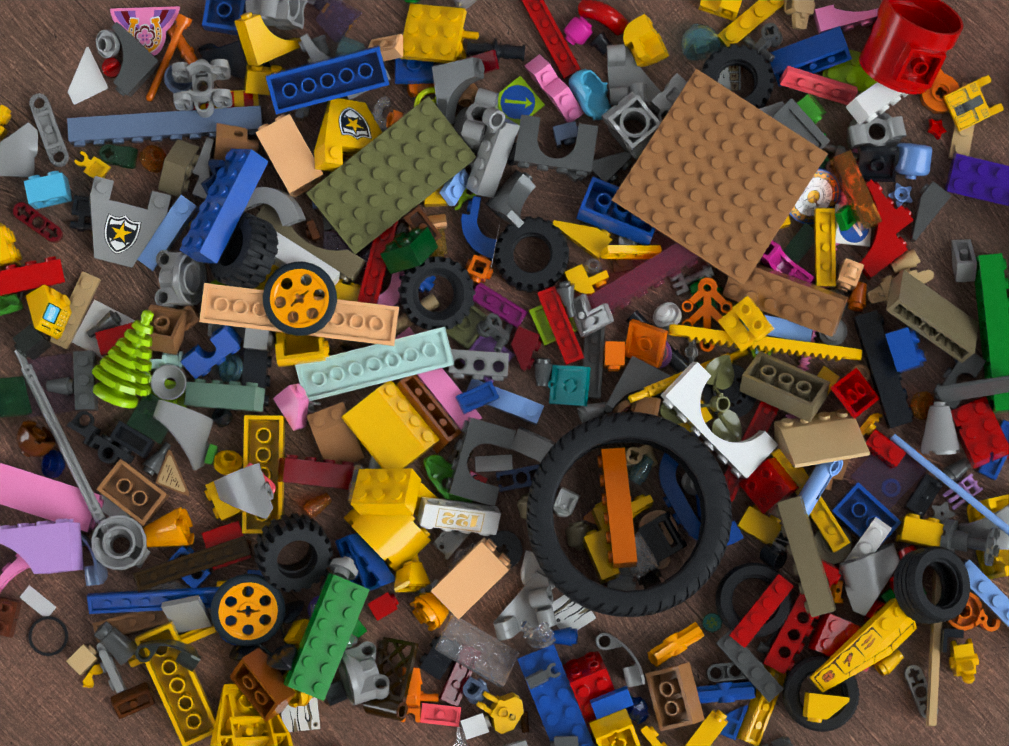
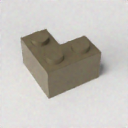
(178, 167)

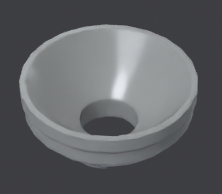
(159, 378)

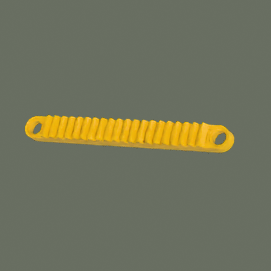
(768, 343)

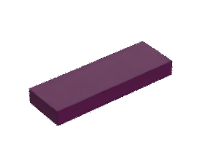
(499, 305)

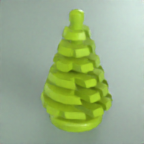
(127, 366)

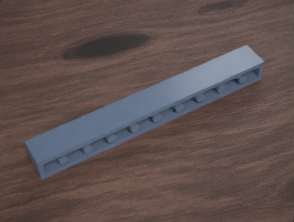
(159, 125)

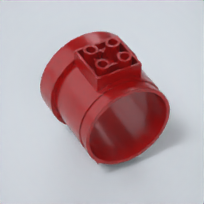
(910, 43)

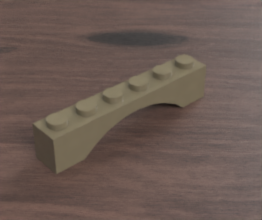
(344, 260)

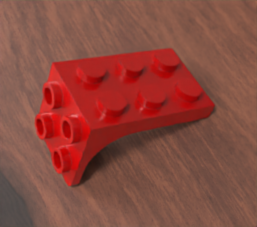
(588, 680)

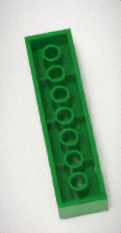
(993, 322)

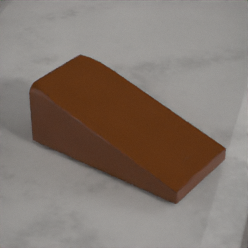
(417, 218)

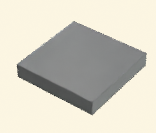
(187, 613)

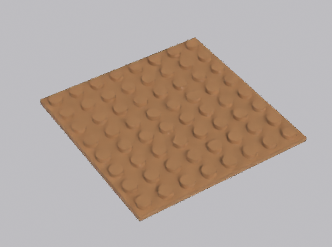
(719, 177)

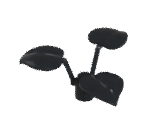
(284, 655)

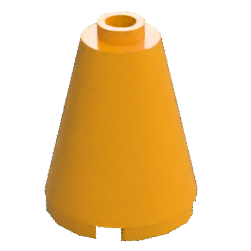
(170, 530)

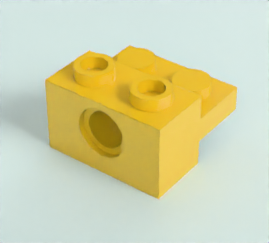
(753, 319)

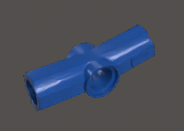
(726, 692)

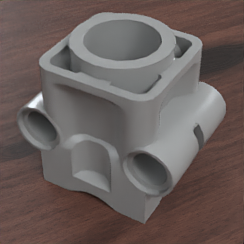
(279, 13)
(663, 101)
(631, 108)

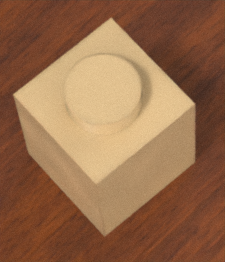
(83, 659)

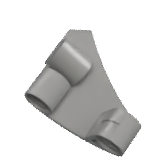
(19, 152)
(981, 528)
(868, 576)

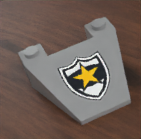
(122, 229)

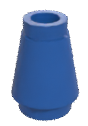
(566, 636)

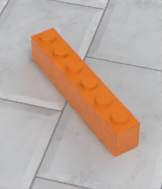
(618, 508)

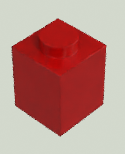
(383, 605)

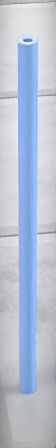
(950, 483)

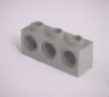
(487, 358)

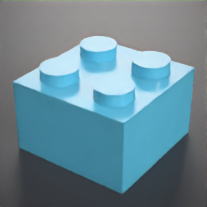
(48, 190)

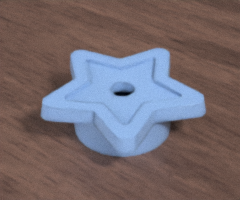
(906, 194)

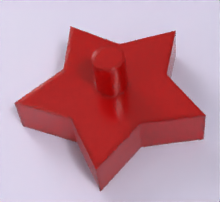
(936, 128)

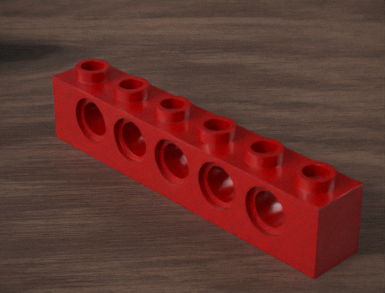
(775, 658)

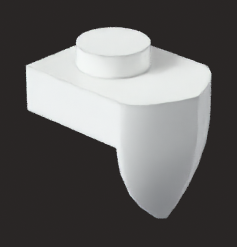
(565, 503)

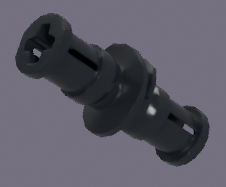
(502, 51)

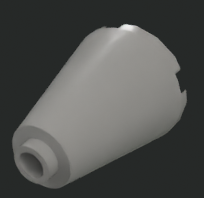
(940, 431)

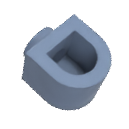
(474, 689)

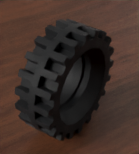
(462, 293)

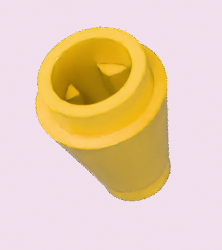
(888, 664)

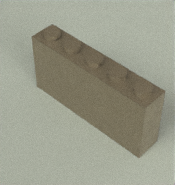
(932, 316)

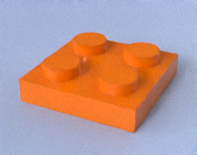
(646, 343)

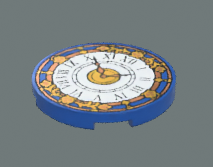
(820, 193)

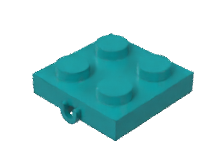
(569, 385)

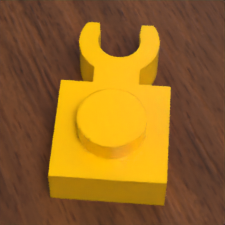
(93, 167)

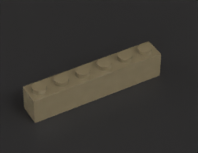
(806, 556)

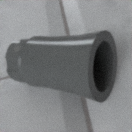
(116, 642)

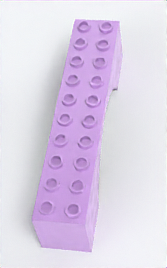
(47, 546)

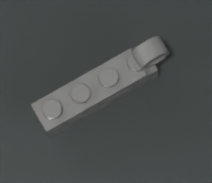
(492, 153)

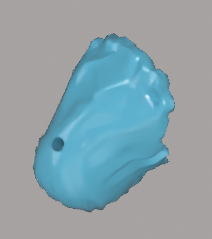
(590, 93)

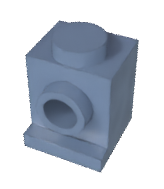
(565, 133)

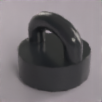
(222, 417)

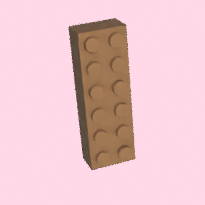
(790, 299)

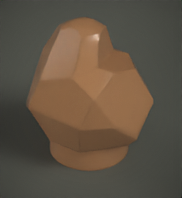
(468, 96)

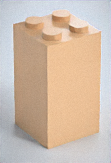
(289, 155)
(472, 577)

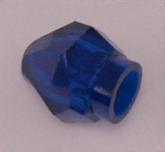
(638, 711)

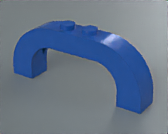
(676, 500)

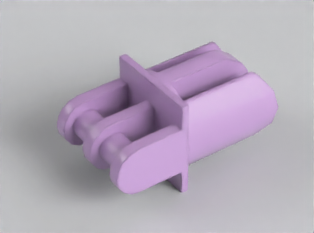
(973, 484)

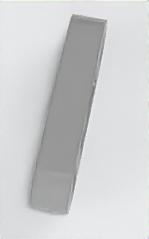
(909, 680)

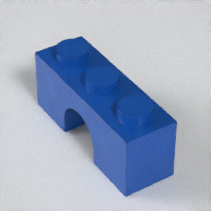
(199, 361)

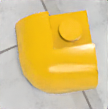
(644, 42)

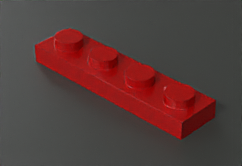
(560, 325)
(761, 610)

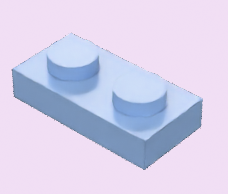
(454, 187)

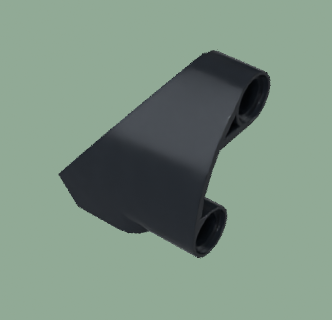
(232, 53)

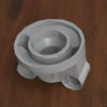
(470, 129)
(893, 129)
(179, 279)
(120, 527)
(361, 674)

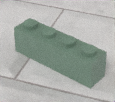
(224, 396)

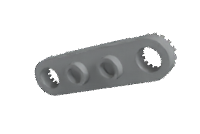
(49, 130)

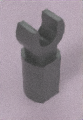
(541, 676)

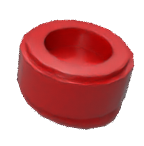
(111, 67)

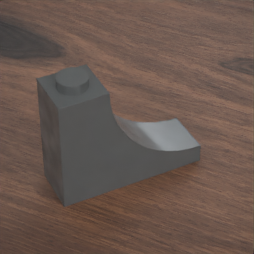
(137, 63)
(452, 80)
(511, 197)
(634, 379)

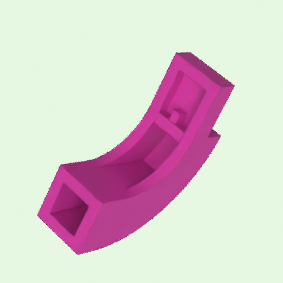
(779, 261)

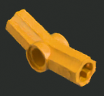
(675, 644)

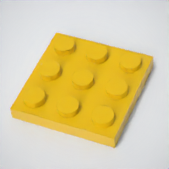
(433, 33)

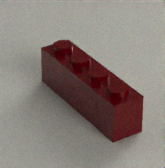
(315, 473)

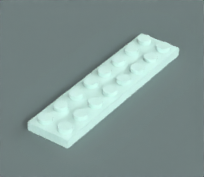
(376, 364)

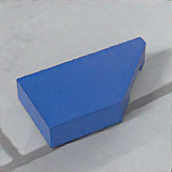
(735, 720)

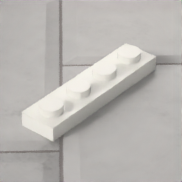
(869, 541)

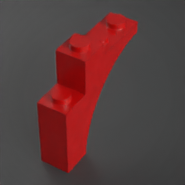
(885, 244)

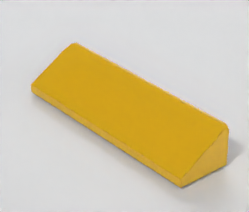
(759, 713)

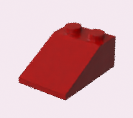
(855, 393)

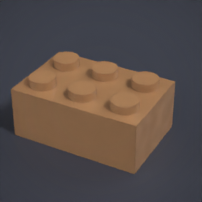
(133, 492)
(674, 696)

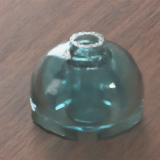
(699, 41)

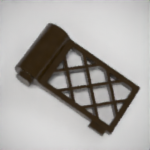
(393, 706)

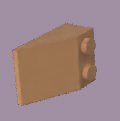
(334, 436)

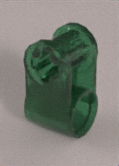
(123, 156)

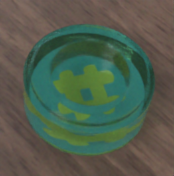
(711, 622)

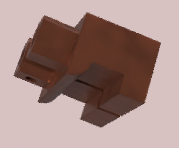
(8, 613)

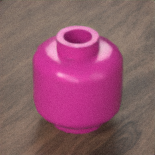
(578, 30)

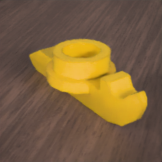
(868, 426)

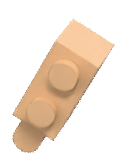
(848, 275)

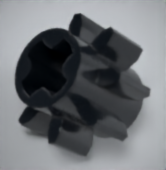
(650, 579)

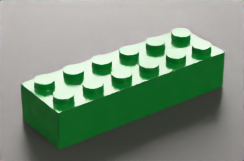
(326, 636)

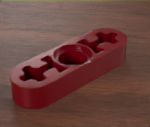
(29, 210)

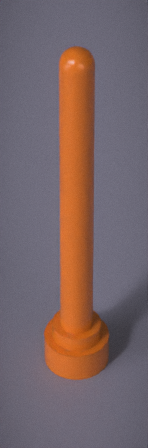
(182, 23)

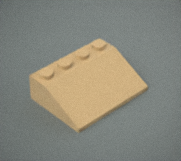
(823, 440)

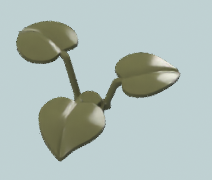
(728, 424)

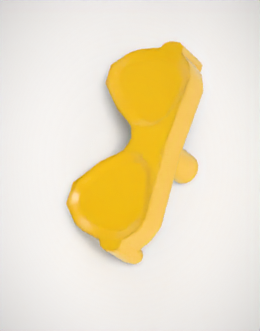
(88, 680)

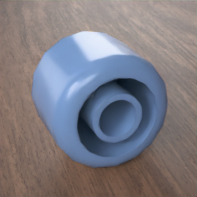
(914, 160)

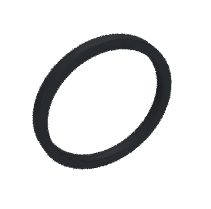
(30, 636)

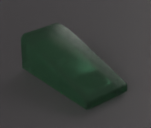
(800, 243)

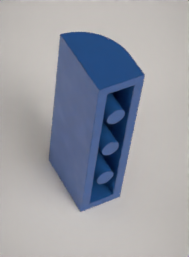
(812, 53)

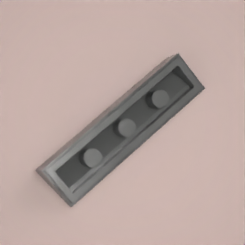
(973, 389)

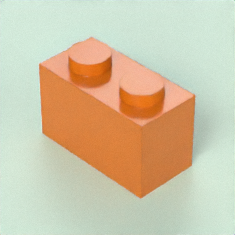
(614, 355)

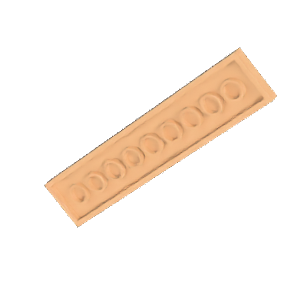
(349, 322)

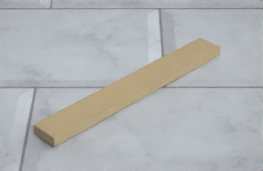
(934, 659)

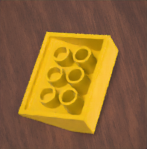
(390, 427)

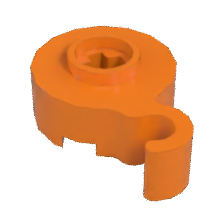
(932, 101)
(973, 617)

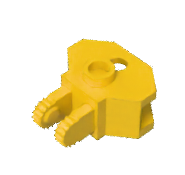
(963, 660)
(501, 710)

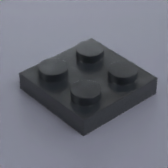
(878, 163)

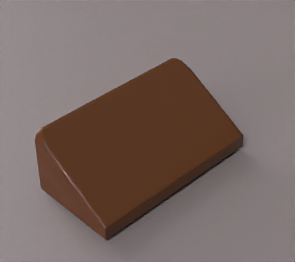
(132, 700)

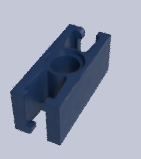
(514, 472)

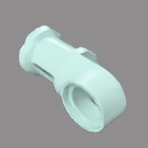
(167, 359)

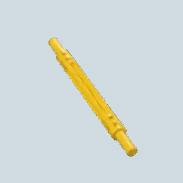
(662, 385)

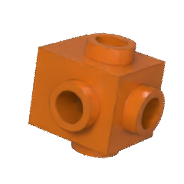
(479, 262)

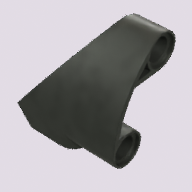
(187, 658)

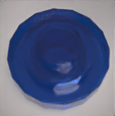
(53, 464)

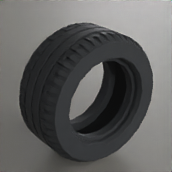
(953, 580)
(725, 593)
(792, 701)

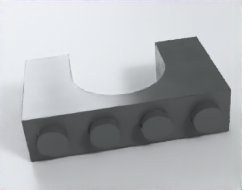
(578, 161)
(461, 481)

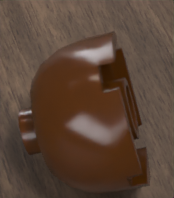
(33, 440)

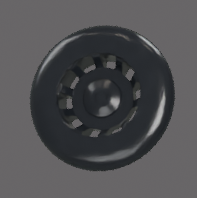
(733, 394)

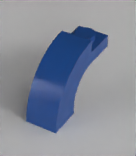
(474, 237)

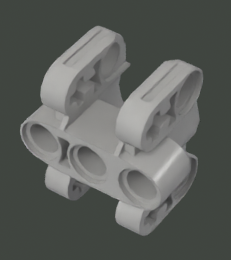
(185, 73)

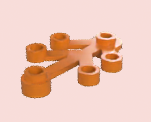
(707, 309)

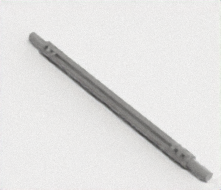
(61, 439)

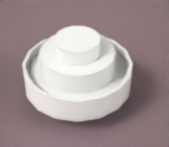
(667, 314)

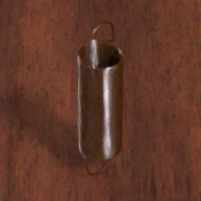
(525, 722)

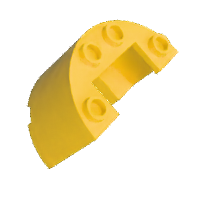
(300, 349)
(391, 536)

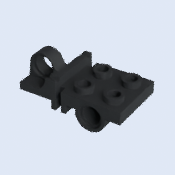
(94, 441)

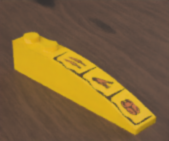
(870, 644)

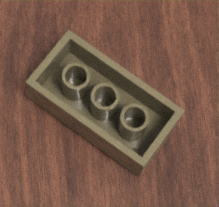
(784, 386)

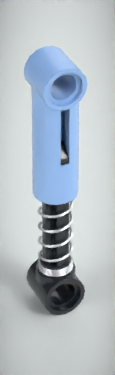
(774, 553)

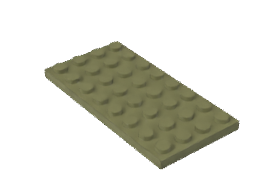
(391, 175)

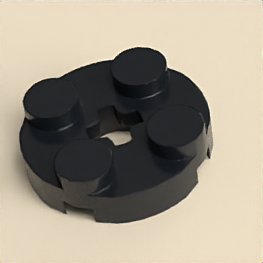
(512, 544)

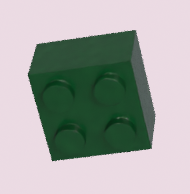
(409, 250)

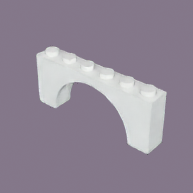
(685, 398)

